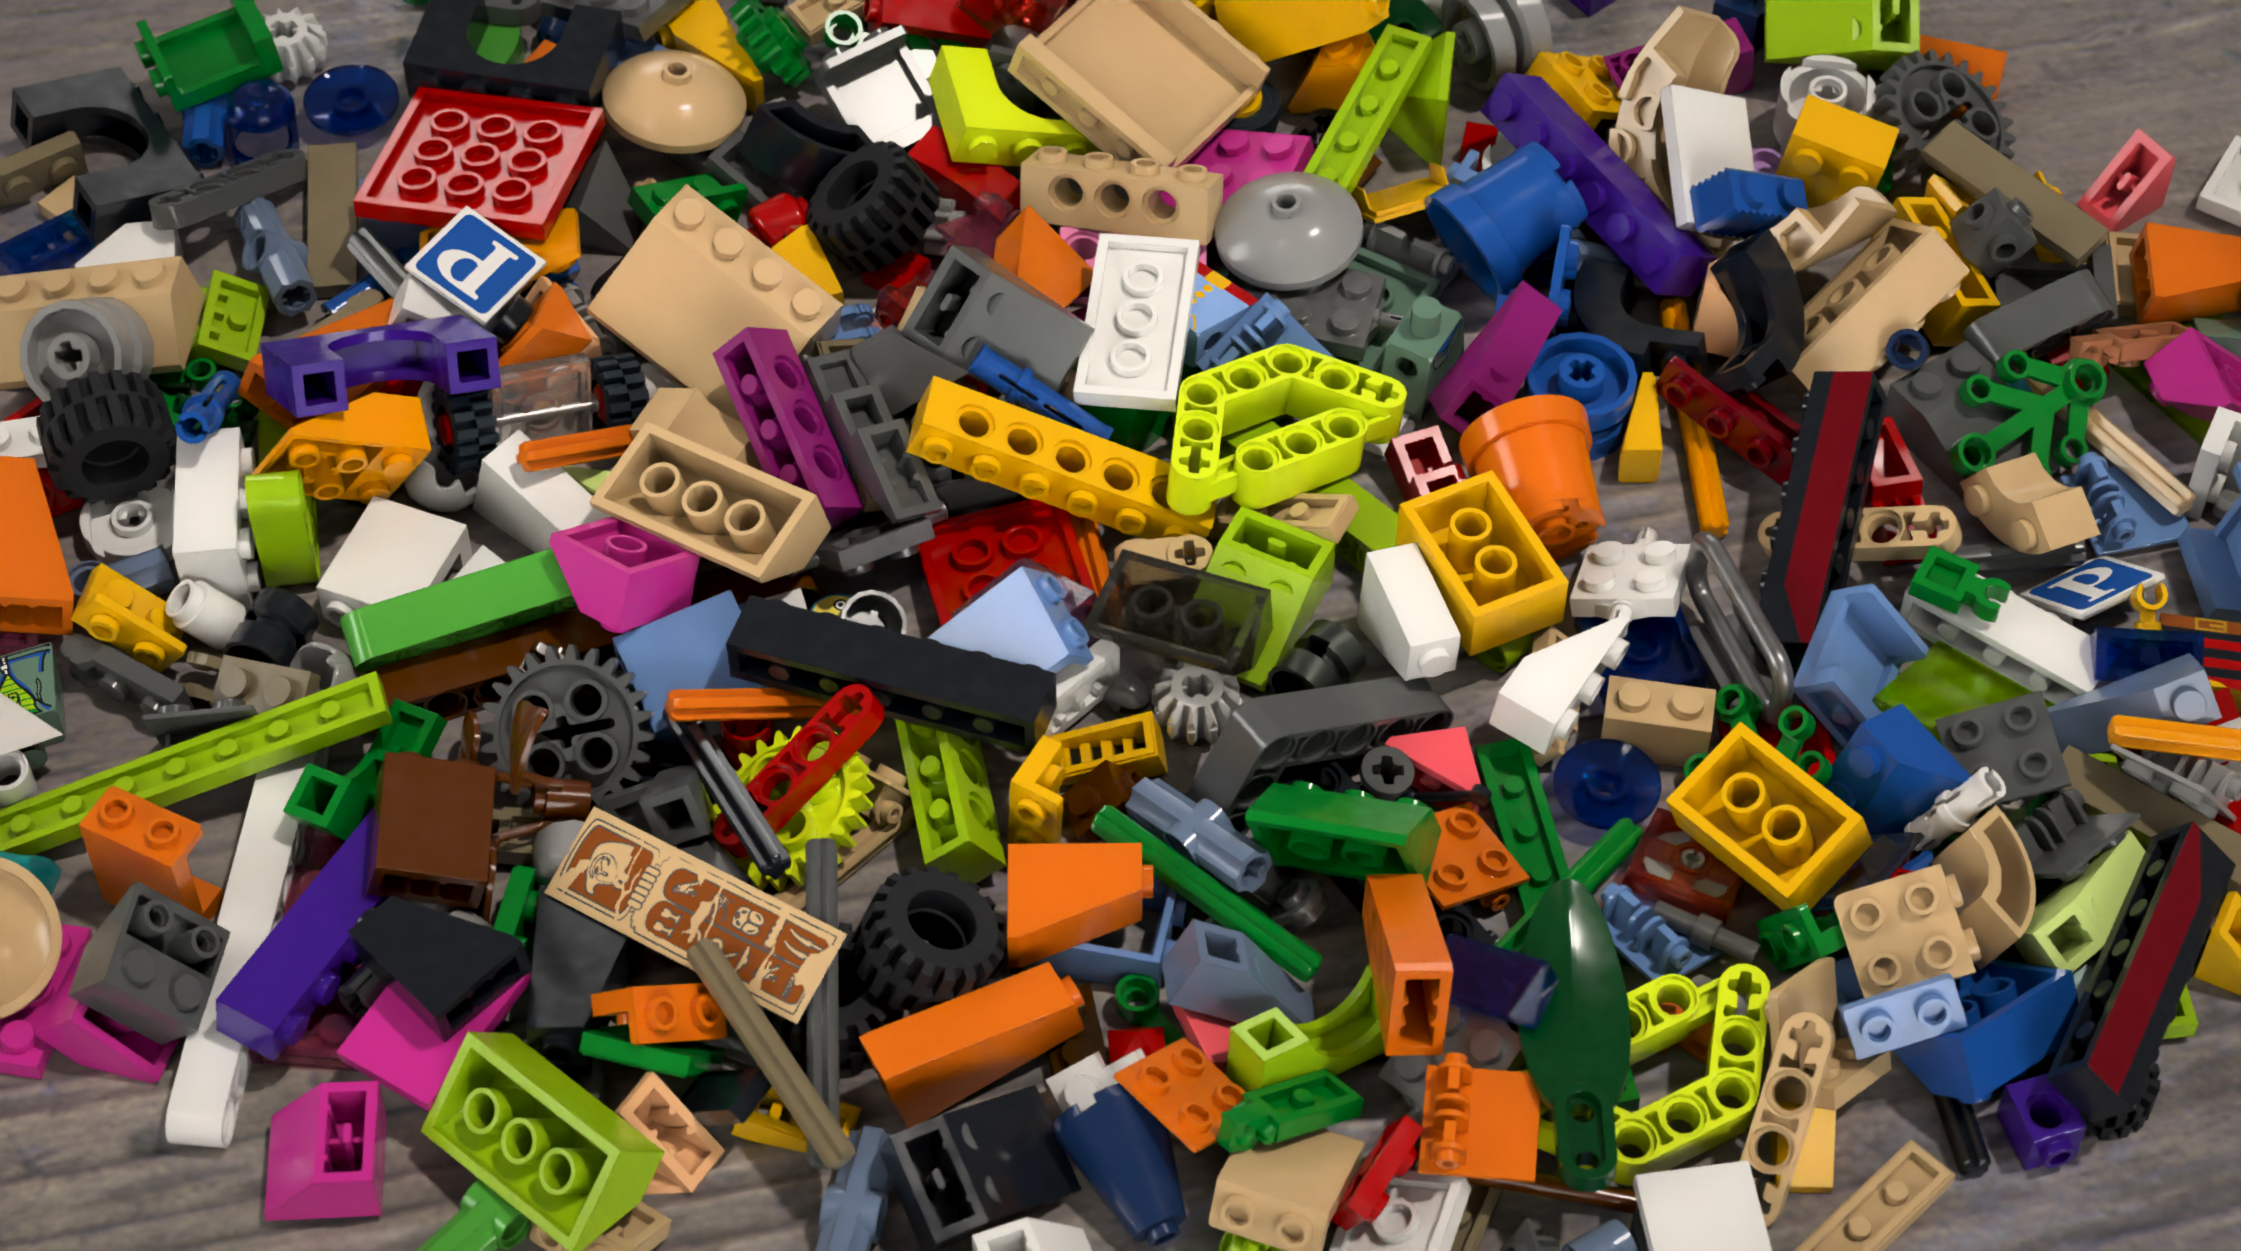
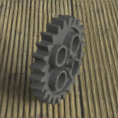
(1923, 92)
(558, 684)

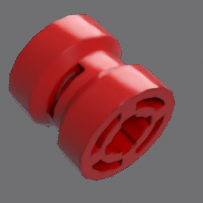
(741, 737)

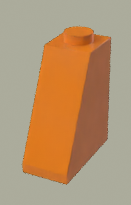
(1042, 258)
(2184, 274)
(1071, 895)

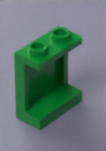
(209, 55)

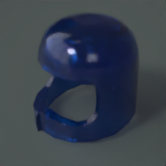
(260, 108)

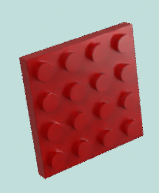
(481, 152)

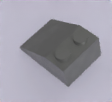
(1934, 417)

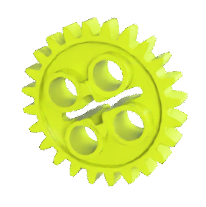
(828, 814)

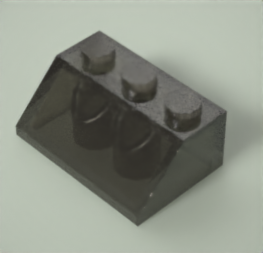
(1182, 614)

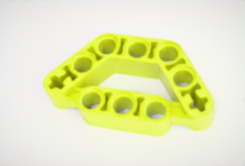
(1339, 413)
(1697, 1101)

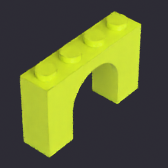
(982, 122)

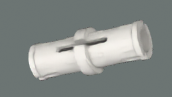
(1957, 808)

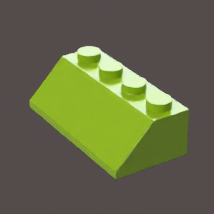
(540, 1139)

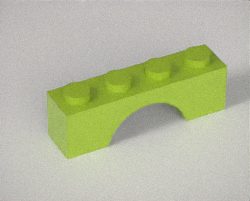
(1275, 1049)

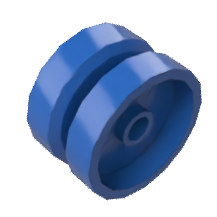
(1595, 375)

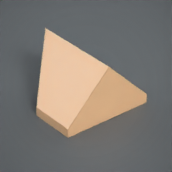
(1716, 317)
(673, 1128)

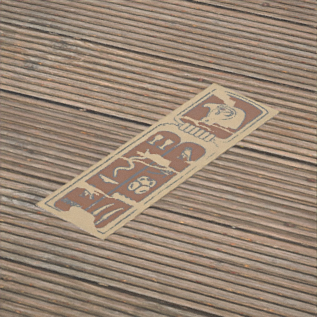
(677, 899)

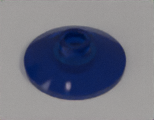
(351, 100)
(1609, 768)

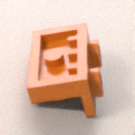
(663, 1013)

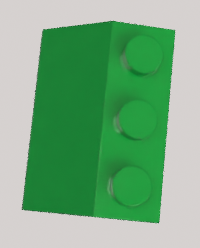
(1343, 832)

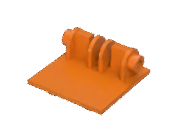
(1471, 862)
(1182, 1092)
(1479, 1122)

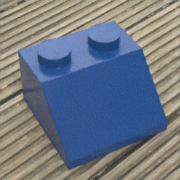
(1893, 771)

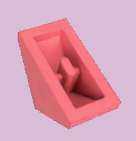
(2131, 184)
(1440, 761)

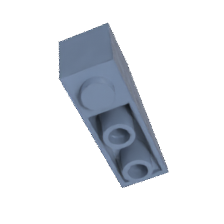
(1230, 977)

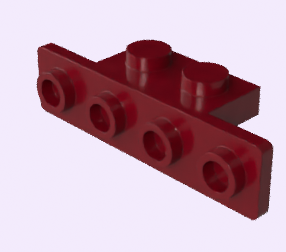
(1740, 421)

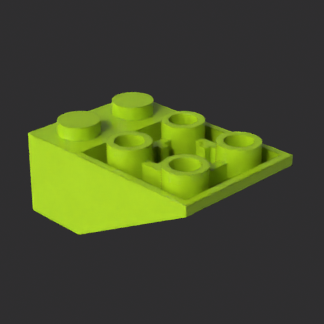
(1862, 31)
(1286, 561)

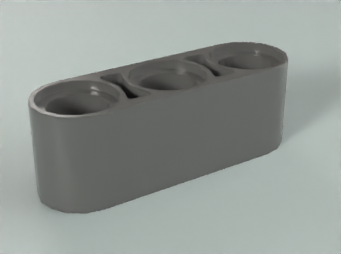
(2042, 319)

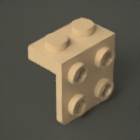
(1906, 931)

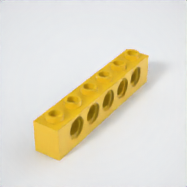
(1049, 462)

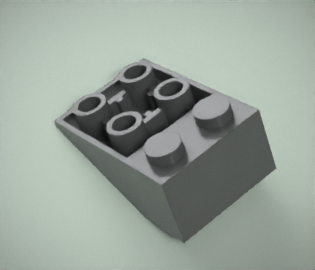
(984, 303)

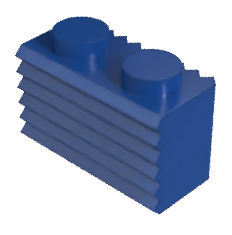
(1744, 202)

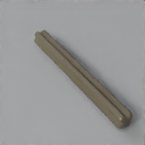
(771, 1054)

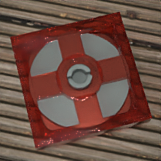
(1681, 871)

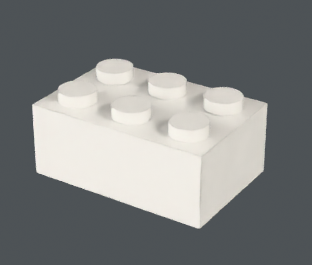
(211, 515)

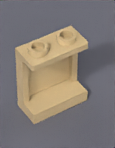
(1286, 1189)

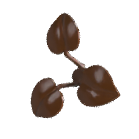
(549, 796)

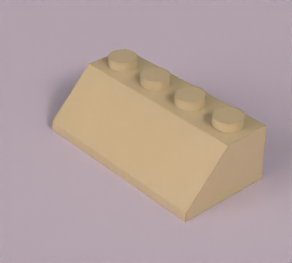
(157, 289)
(1872, 297)
(713, 505)

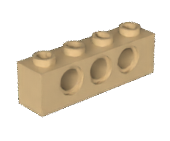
(1099, 208)

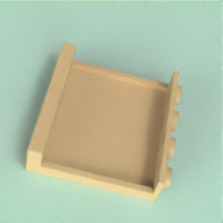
(1141, 76)

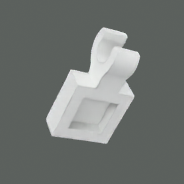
(1087, 1077)

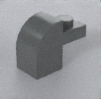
(667, 807)

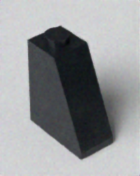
(438, 961)

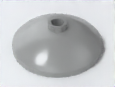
(1289, 231)

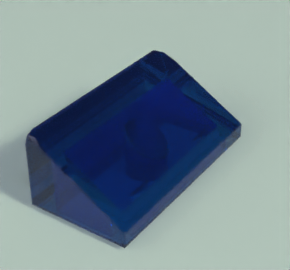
(2128, 651)
(1499, 981)

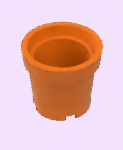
(1545, 465)

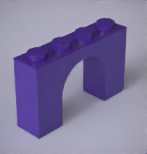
(314, 371)

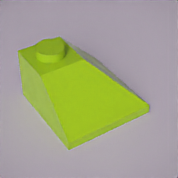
(1424, 111)

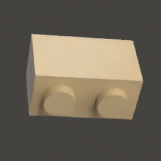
(1659, 718)

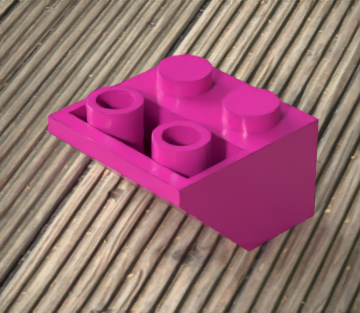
(328, 1154)

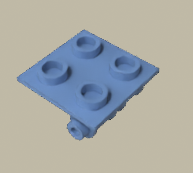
(1259, 328)
(2122, 509)
(1647, 939)

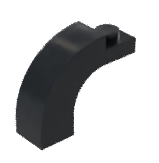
(1603, 307)
(1766, 310)

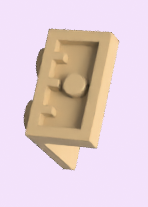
(1816, 992)

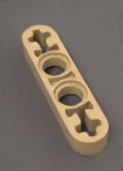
(1901, 547)
(1790, 1123)

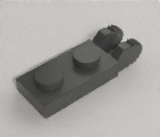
(120, 675)

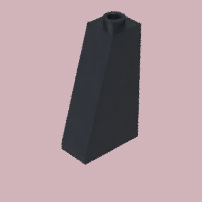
(570, 963)

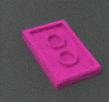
(405, 1053)

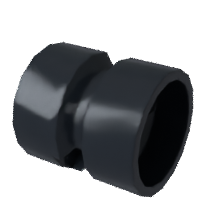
(273, 628)

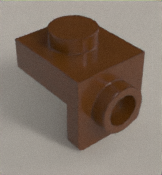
(1102, 786)

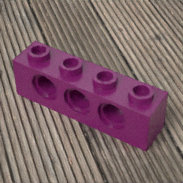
(786, 419)

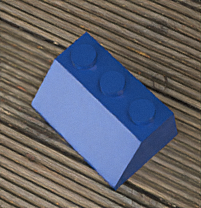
(2013, 1022)

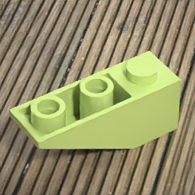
(2082, 911)

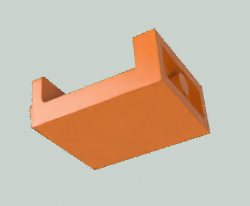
(146, 844)

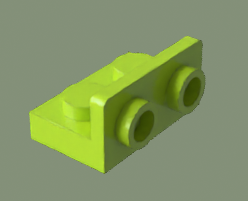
(230, 321)

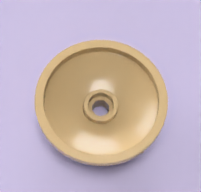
(674, 101)
(27, 937)

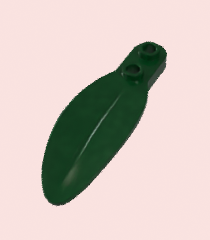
(1584, 1037)

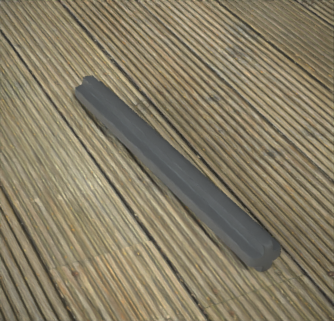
(823, 1008)

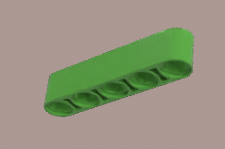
(457, 611)

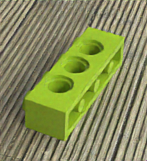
(951, 802)

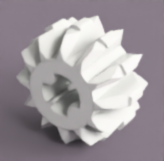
(298, 42)
(1194, 702)

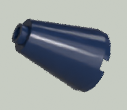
(1127, 1163)

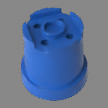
(1505, 217)

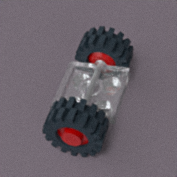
(541, 401)

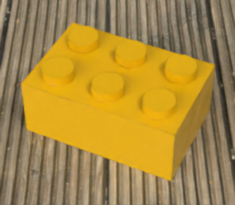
(1485, 561)
(1769, 820)

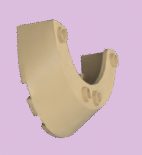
(1700, 53)

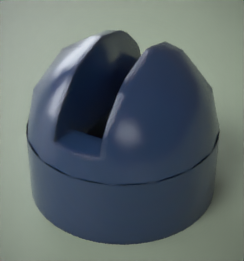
(550, 29)
(1914, 341)

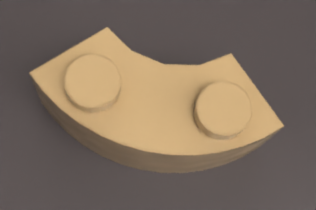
(694, 418)
(2028, 506)
(1993, 882)

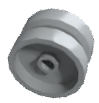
(1495, 37)
(83, 338)

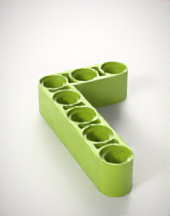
(282, 517)

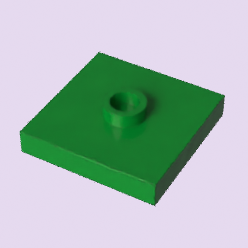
(674, 1059)

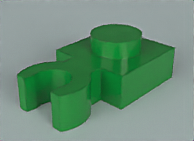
(1953, 581)

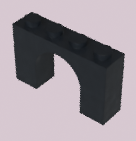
(571, 73)
(111, 112)

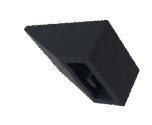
(978, 1167)

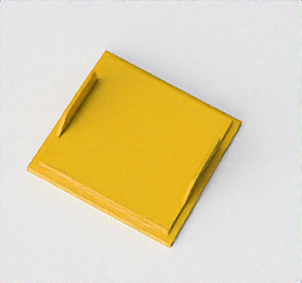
(1400, 198)

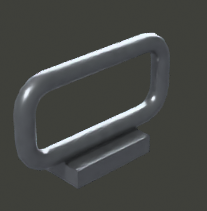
(1721, 638)

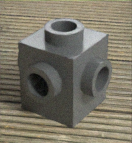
(1994, 231)

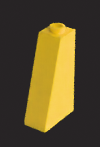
(1293, 26)

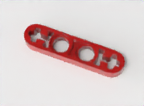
(805, 775)

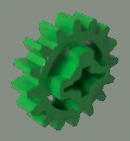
(771, 41)

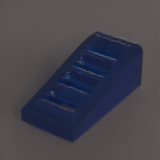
(18, 251)

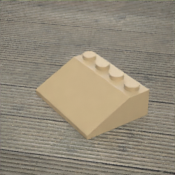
(697, 285)

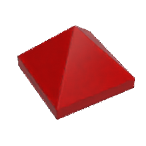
(1125, 1041)

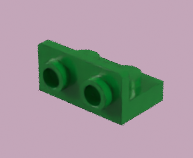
(651, 198)
(1797, 937)

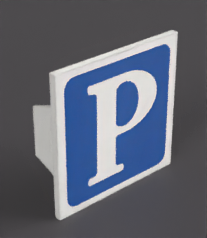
(475, 265)
(2090, 588)

